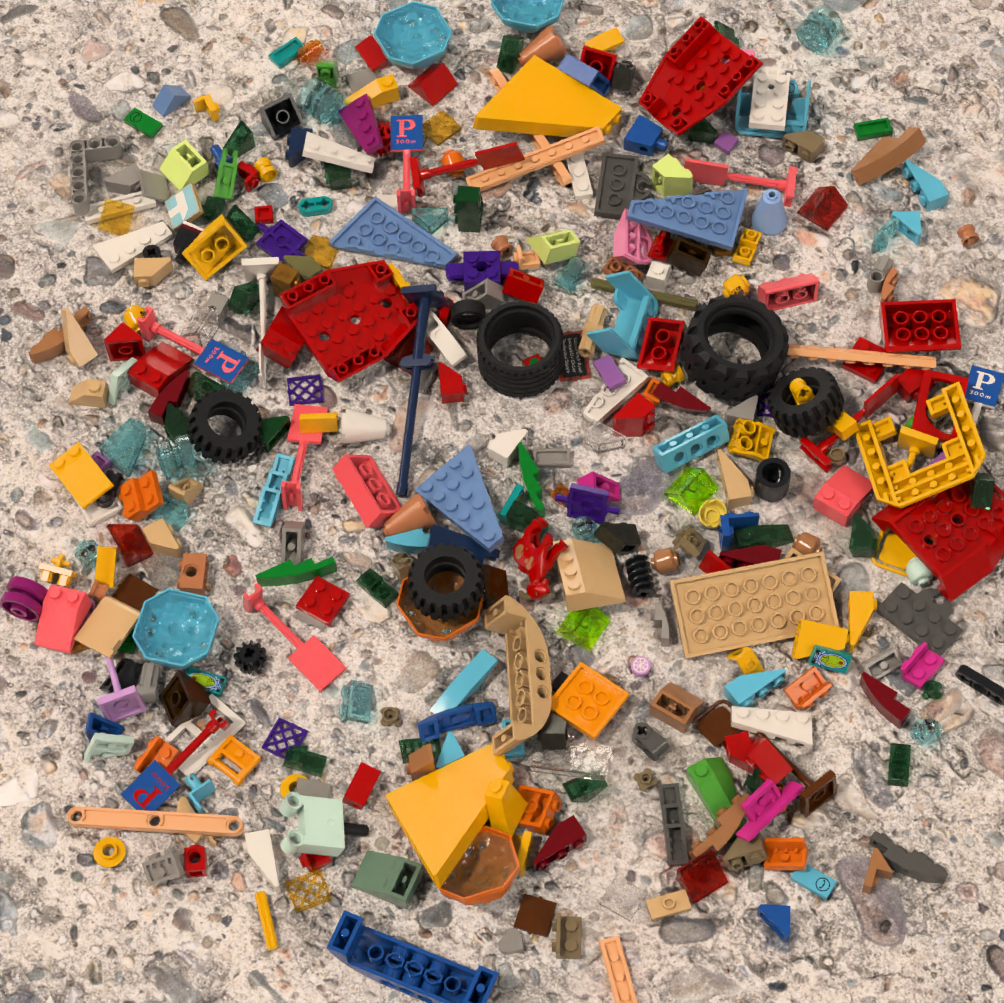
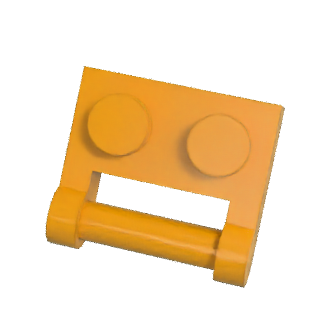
(238, 755)

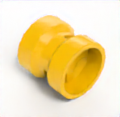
(265, 168)
(670, 378)

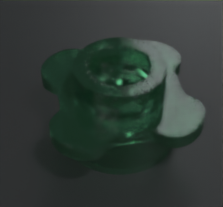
(931, 685)

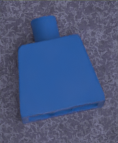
(645, 137)

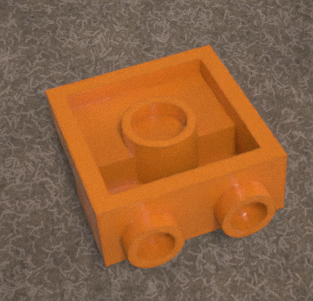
(141, 496)
(540, 808)

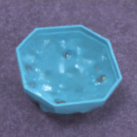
(528, 14)
(413, 35)
(176, 628)

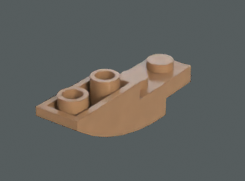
(53, 341)
(727, 821)

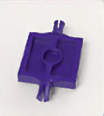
(281, 240)
(587, 502)

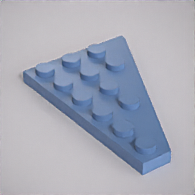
(703, 217)
(389, 234)
(462, 498)

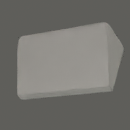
(882, 663)

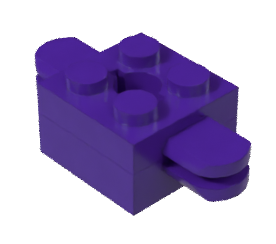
(470, 272)

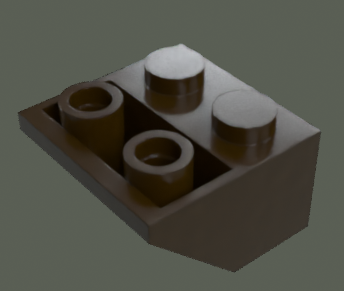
(689, 255)
(494, 585)

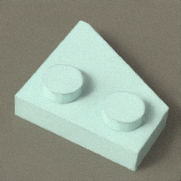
(120, 380)
(108, 745)

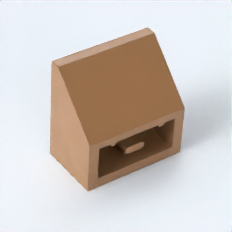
(675, 707)

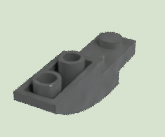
(914, 865)

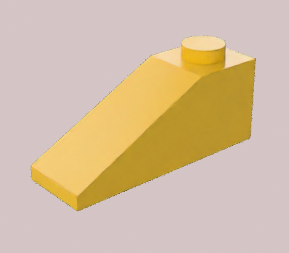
(381, 91)
(859, 615)

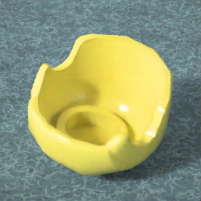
(710, 513)

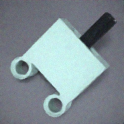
(319, 825)

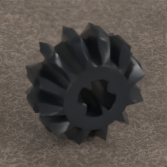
(243, 654)

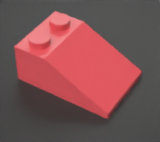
(842, 495)
(61, 618)

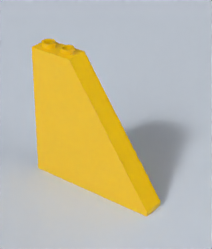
(547, 103)
(447, 809)

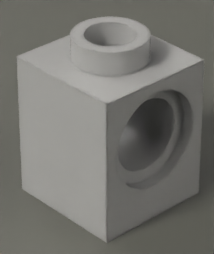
(220, 301)

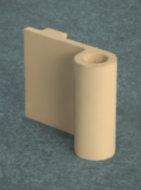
(108, 626)

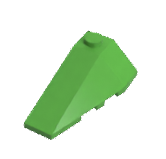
(713, 786)

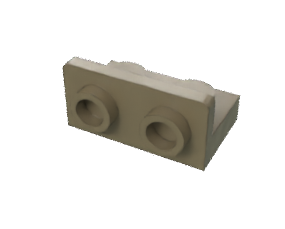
(690, 541)
(568, 937)

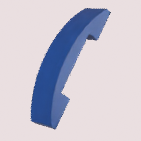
(456, 718)

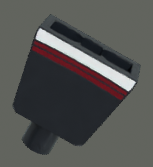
(186, 235)

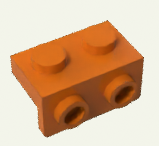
(807, 688)
(786, 853)

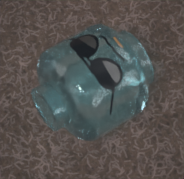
(584, 529)
(87, 553)
(926, 731)

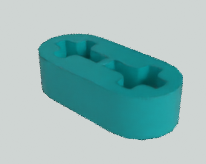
(315, 206)

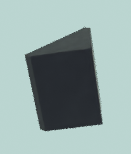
(281, 116)

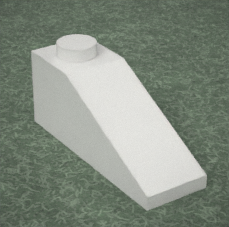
(261, 853)

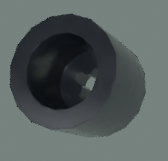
(772, 479)

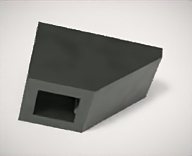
(623, 75)
(619, 537)
(553, 733)

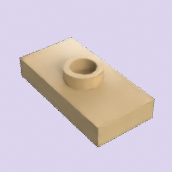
(668, 905)

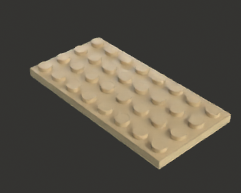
(752, 604)

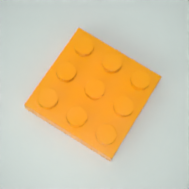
(588, 700)

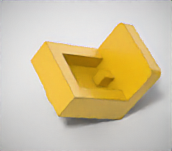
(206, 103)

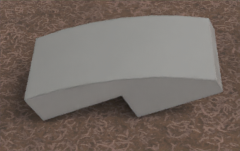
(660, 622)

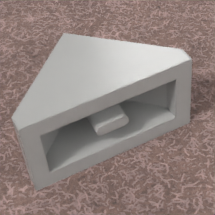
(744, 410)

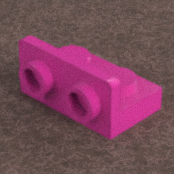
(921, 666)

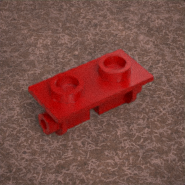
(660, 246)

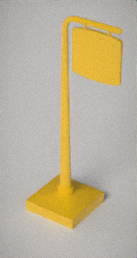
(894, 550)

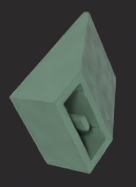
(388, 878)

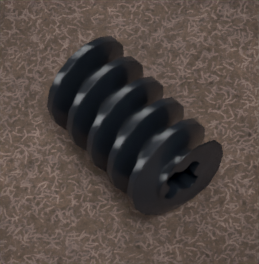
(640, 576)

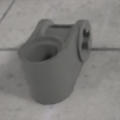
(651, 743)

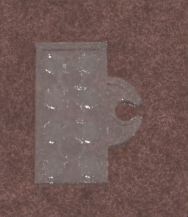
(579, 760)

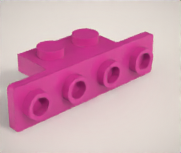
(765, 806)

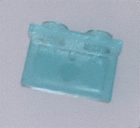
(244, 378)
(172, 512)
(356, 702)

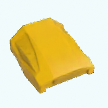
(750, 439)

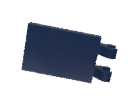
(446, 536)

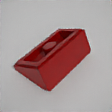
(372, 54)
(712, 563)

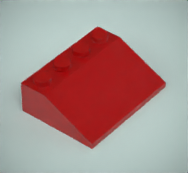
(919, 326)

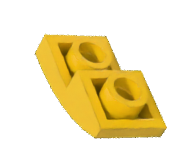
(607, 40)
(747, 247)

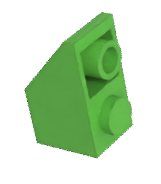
(328, 71)

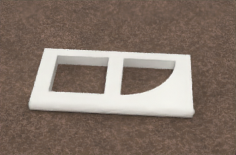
(198, 760)

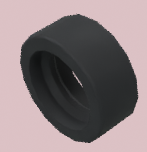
(467, 306)

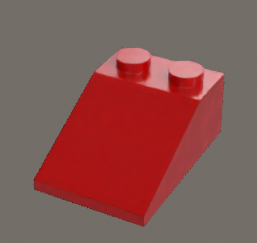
(281, 340)
(662, 345)
(158, 368)

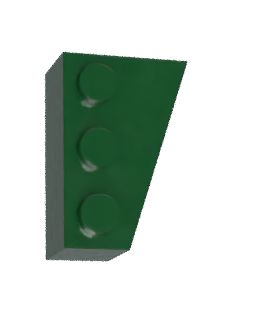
(468, 208)

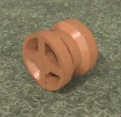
(968, 235)
(501, 244)
(98, 590)

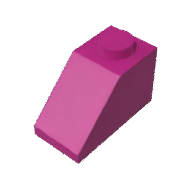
(599, 481)

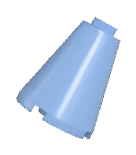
(769, 214)

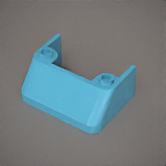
(795, 118)
(635, 307)

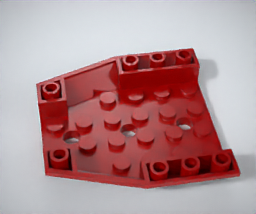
(690, 64)
(334, 298)
(961, 551)

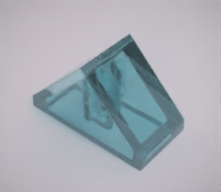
(430, 218)

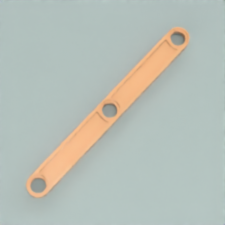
(539, 141)
(170, 821)

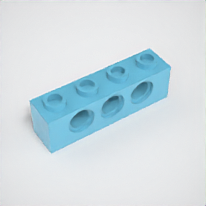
(691, 443)

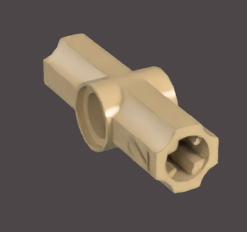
(594, 322)

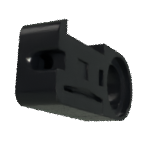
(116, 481)

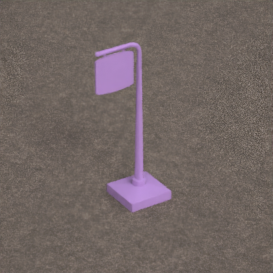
(122, 702)

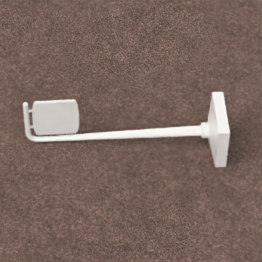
(261, 270)

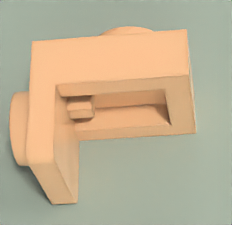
(526, 259)

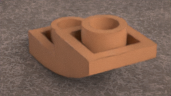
(616, 266)
(888, 286)

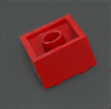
(635, 417)
(767, 760)

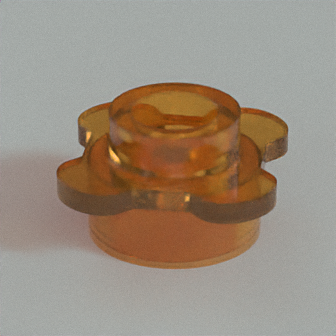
(560, 489)

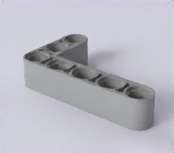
(80, 153)

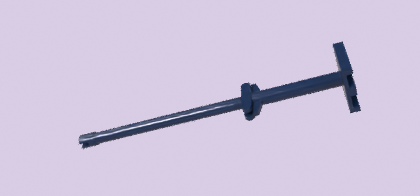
(424, 298)

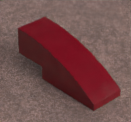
(172, 393)
(680, 400)
(884, 700)

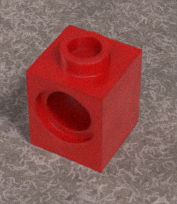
(195, 869)

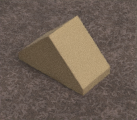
(185, 489)

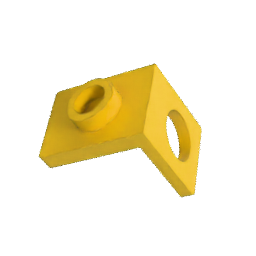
(746, 660)

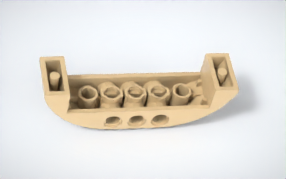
(526, 671)

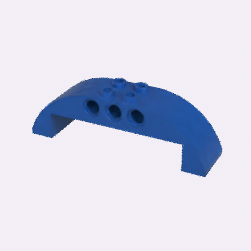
(407, 966)

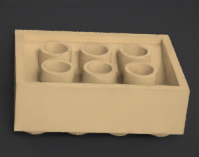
(588, 575)

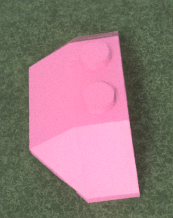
(631, 242)

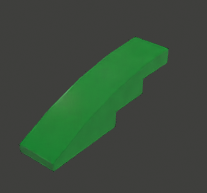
(530, 476)
(288, 574)

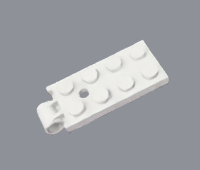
(767, 104)

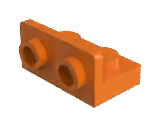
(156, 750)

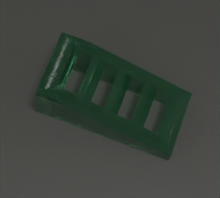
(411, 743)

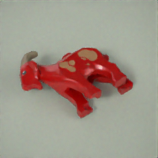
(536, 559)

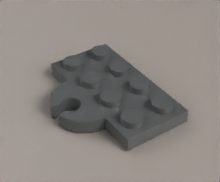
(619, 185)
(920, 617)

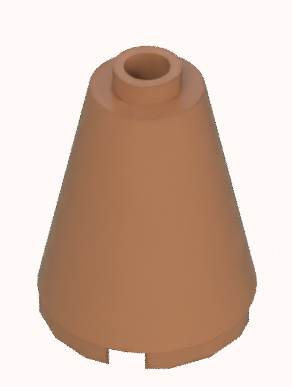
(545, 46)
(410, 516)

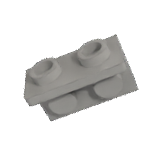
(163, 867)

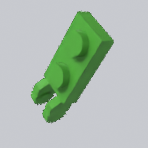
(226, 176)

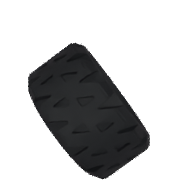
(749, 320)

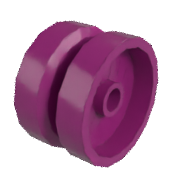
(23, 598)

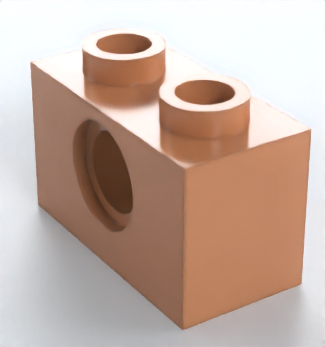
(190, 564)

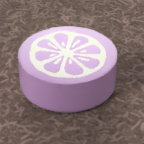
(640, 666)

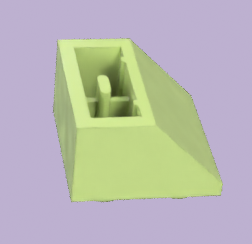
(184, 166)
(671, 178)
(555, 245)

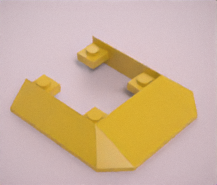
(895, 482)

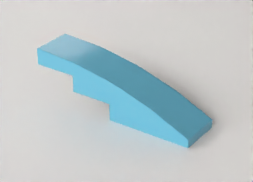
(271, 493)
(466, 682)

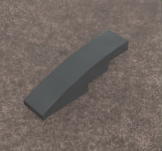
(673, 824)

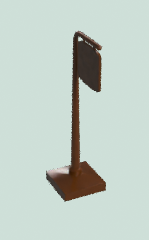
(718, 724)

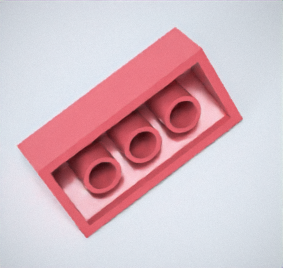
(366, 489)

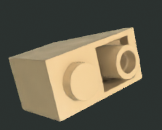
(161, 539)

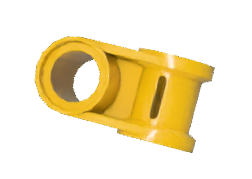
(801, 391)

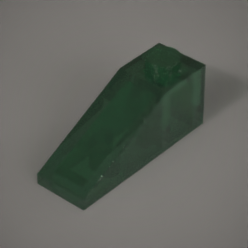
(766, 535)

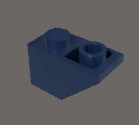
(296, 144)

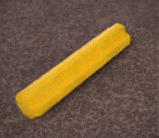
(266, 920)

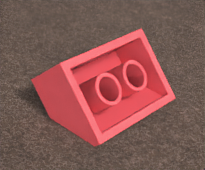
(789, 292)

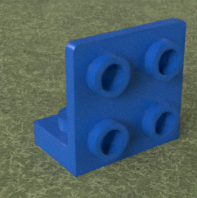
(731, 522)

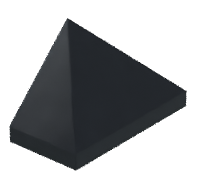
(126, 675)

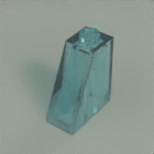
(125, 446)

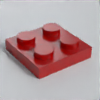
(868, 372)
(322, 601)

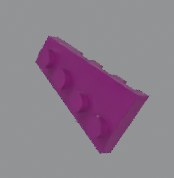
(363, 124)

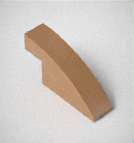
(887, 155)

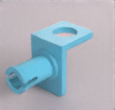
(199, 790)

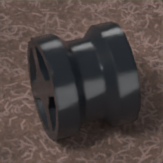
(152, 249)

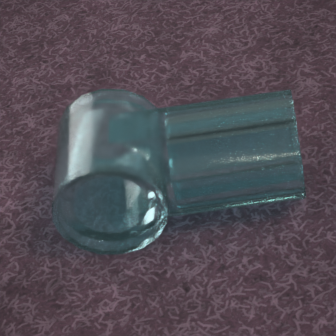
(568, 277)

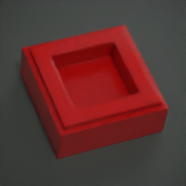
(264, 214)

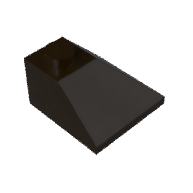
(183, 699)

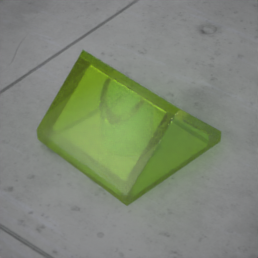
(691, 489)
(584, 627)

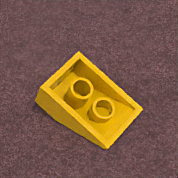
(214, 247)
(81, 475)

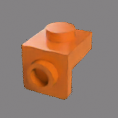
(649, 390)

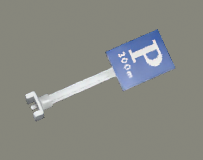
(983, 389)

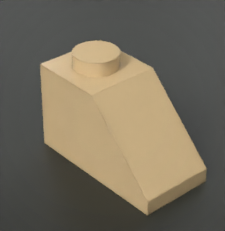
(151, 270)
(90, 393)

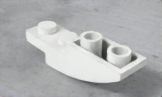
(444, 340)

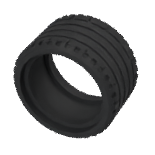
(520, 318)

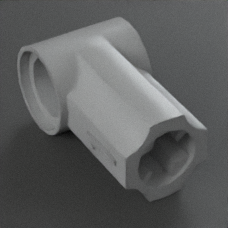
(878, 273)
(148, 684)

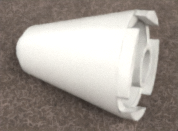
(360, 427)

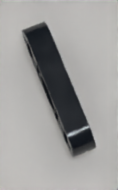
(981, 684)

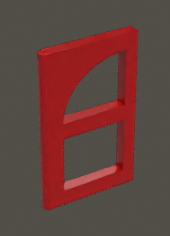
(920, 419)

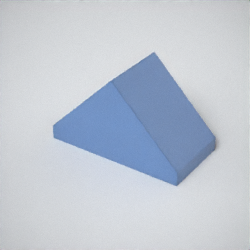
(169, 99)

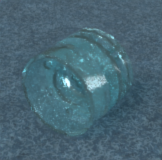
(819, 29)
(320, 100)
(176, 456)

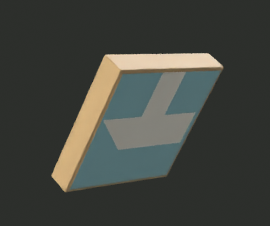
(184, 206)

